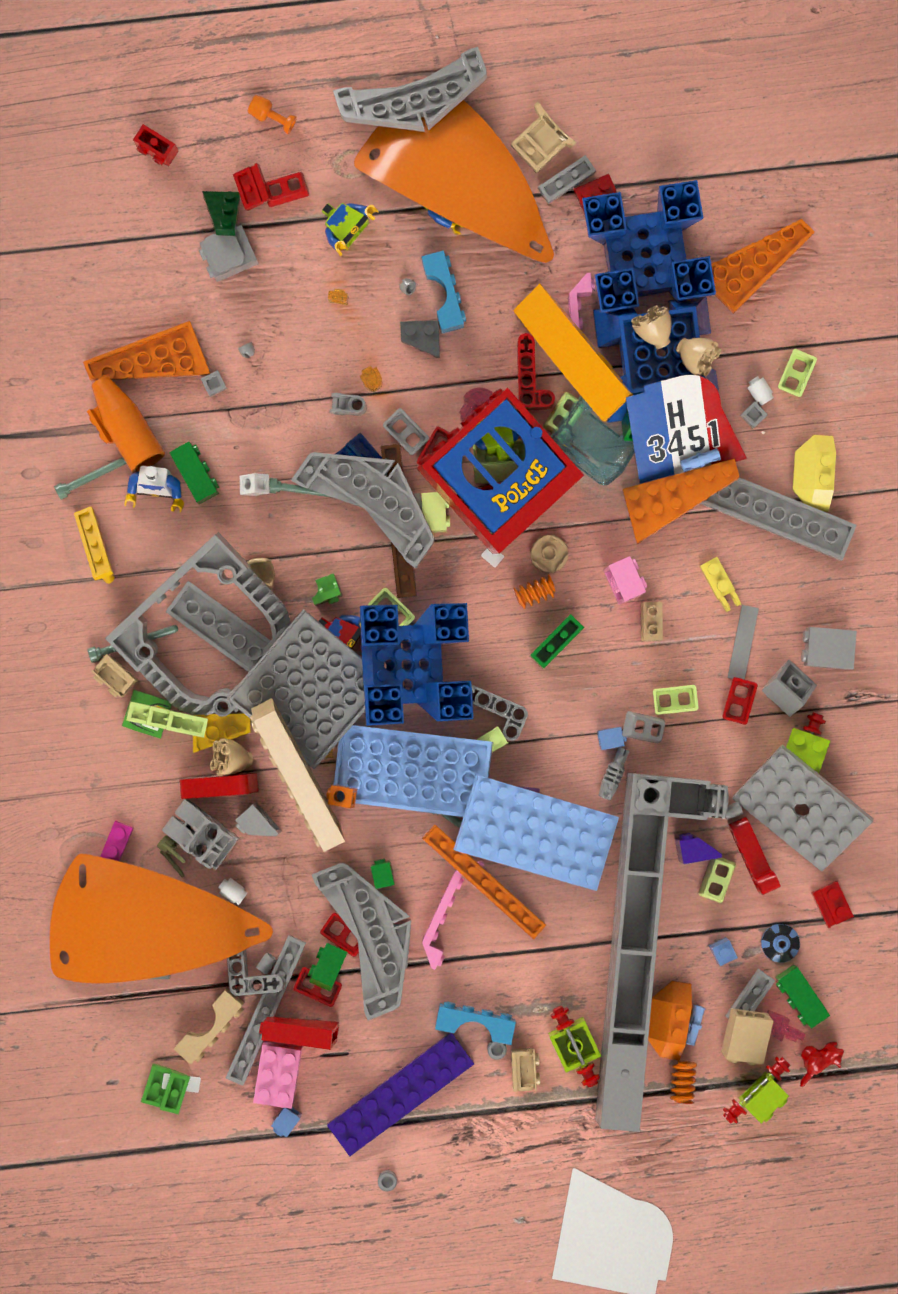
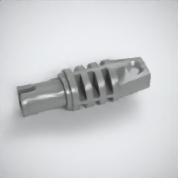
(613, 774)

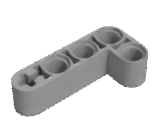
(508, 713)

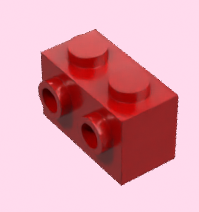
(155, 145)

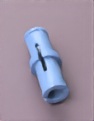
(700, 460)
(695, 1024)

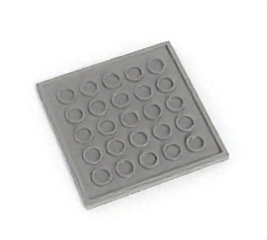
(313, 684)

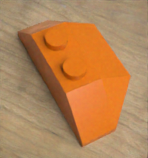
(670, 1019)

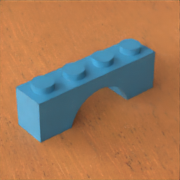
(436, 269)
(451, 1018)

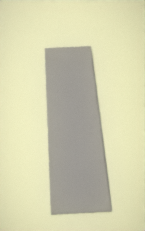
(743, 642)

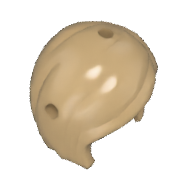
(264, 570)

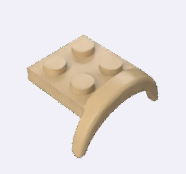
(541, 141)

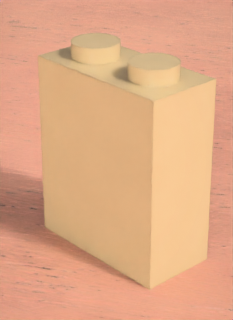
(747, 1036)

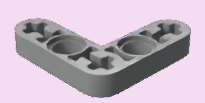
(247, 982)

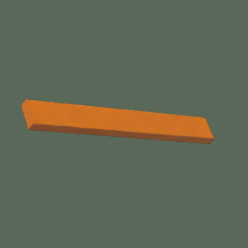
(484, 882)

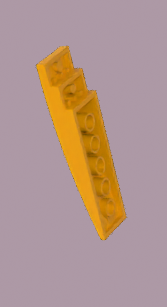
(572, 353)

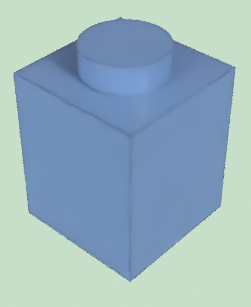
(611, 738)
(723, 951)
(285, 1121)

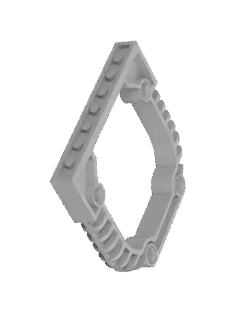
(132, 633)

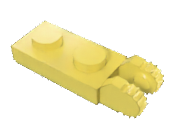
(719, 582)

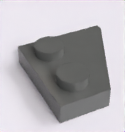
(421, 335)

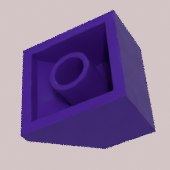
(693, 849)

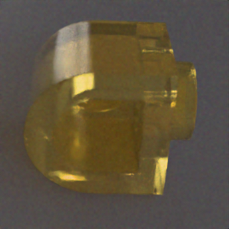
(371, 379)

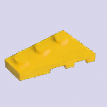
(222, 727)

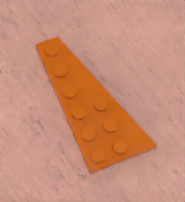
(749, 268)
(164, 354)
(668, 498)

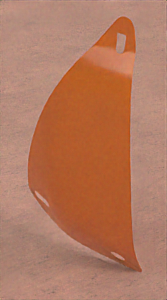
(461, 175)
(141, 924)

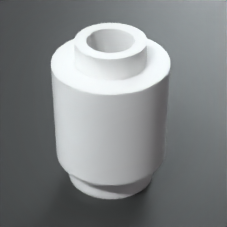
(760, 390)
(232, 891)

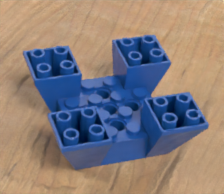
(625, 281)
(615, 328)
(420, 642)

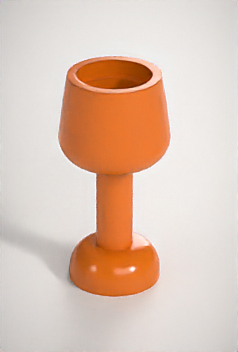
(262, 109)

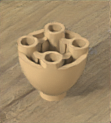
(654, 326)
(698, 354)
(229, 758)

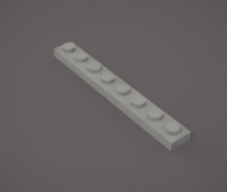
(266, 1008)

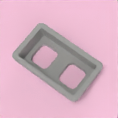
(411, 428)
(630, 723)

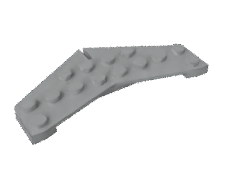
(406, 104)
(386, 499)
(380, 944)

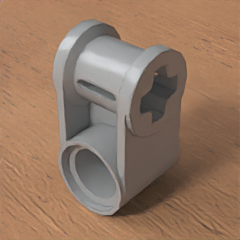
(346, 403)

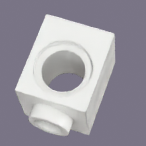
(254, 484)

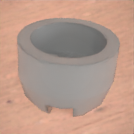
(408, 290)
(247, 350)

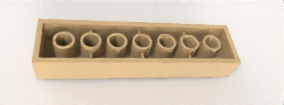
(296, 774)

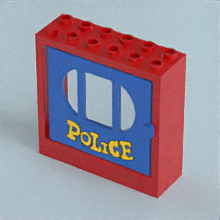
(494, 507)

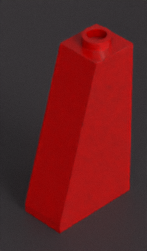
(300, 1032)

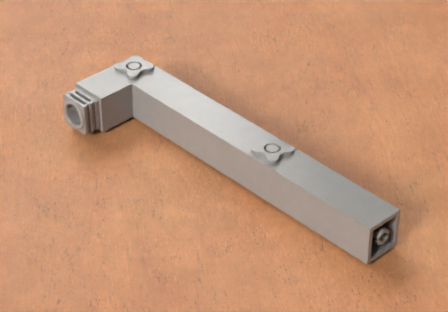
(635, 934)

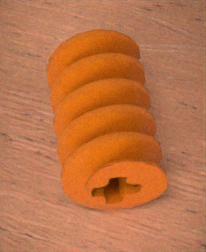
(535, 592)
(684, 1082)

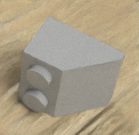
(789, 688)
(257, 822)

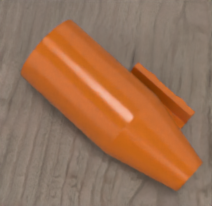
(123, 425)

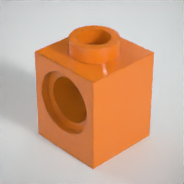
(349, 792)

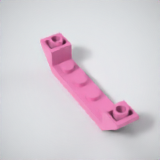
(582, 289)
(433, 952)

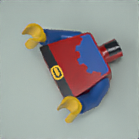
(345, 628)

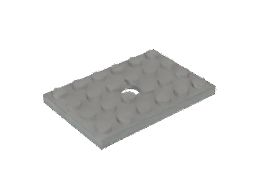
(788, 781)

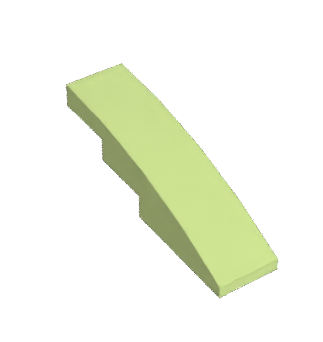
(167, 719)

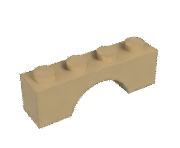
(193, 1044)

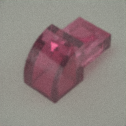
(474, 398)
(781, 1028)

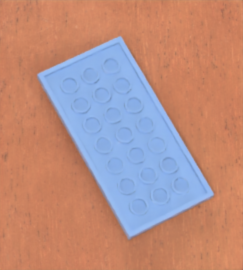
(410, 769)
(536, 833)

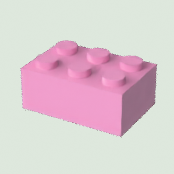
(625, 580)
(277, 1074)

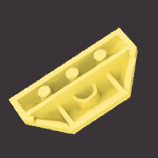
(815, 472)

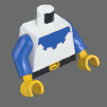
(154, 482)

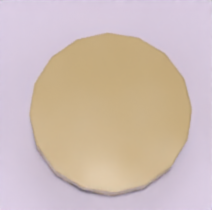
(549, 553)

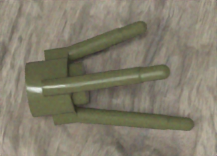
(168, 847)

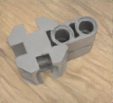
(194, 840)

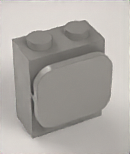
(227, 254)
(829, 648)

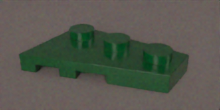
(223, 211)

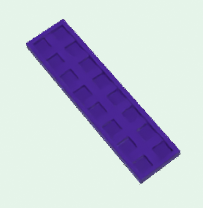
(400, 1094)

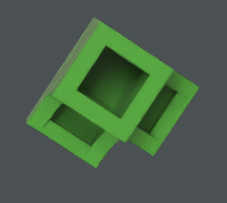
(327, 590)

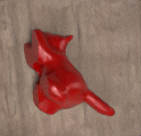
(818, 1060)

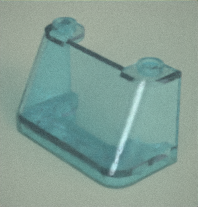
(592, 444)

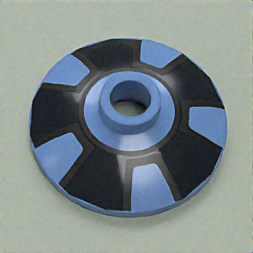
(771, 939)

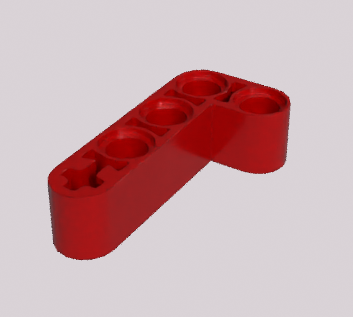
(529, 371)
(219, 786)
(753, 856)

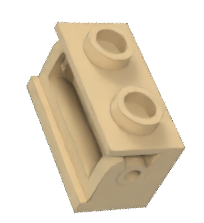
(651, 621)
(114, 676)
(524, 1069)

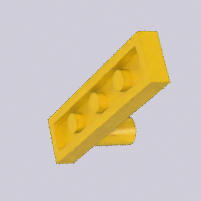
(94, 545)

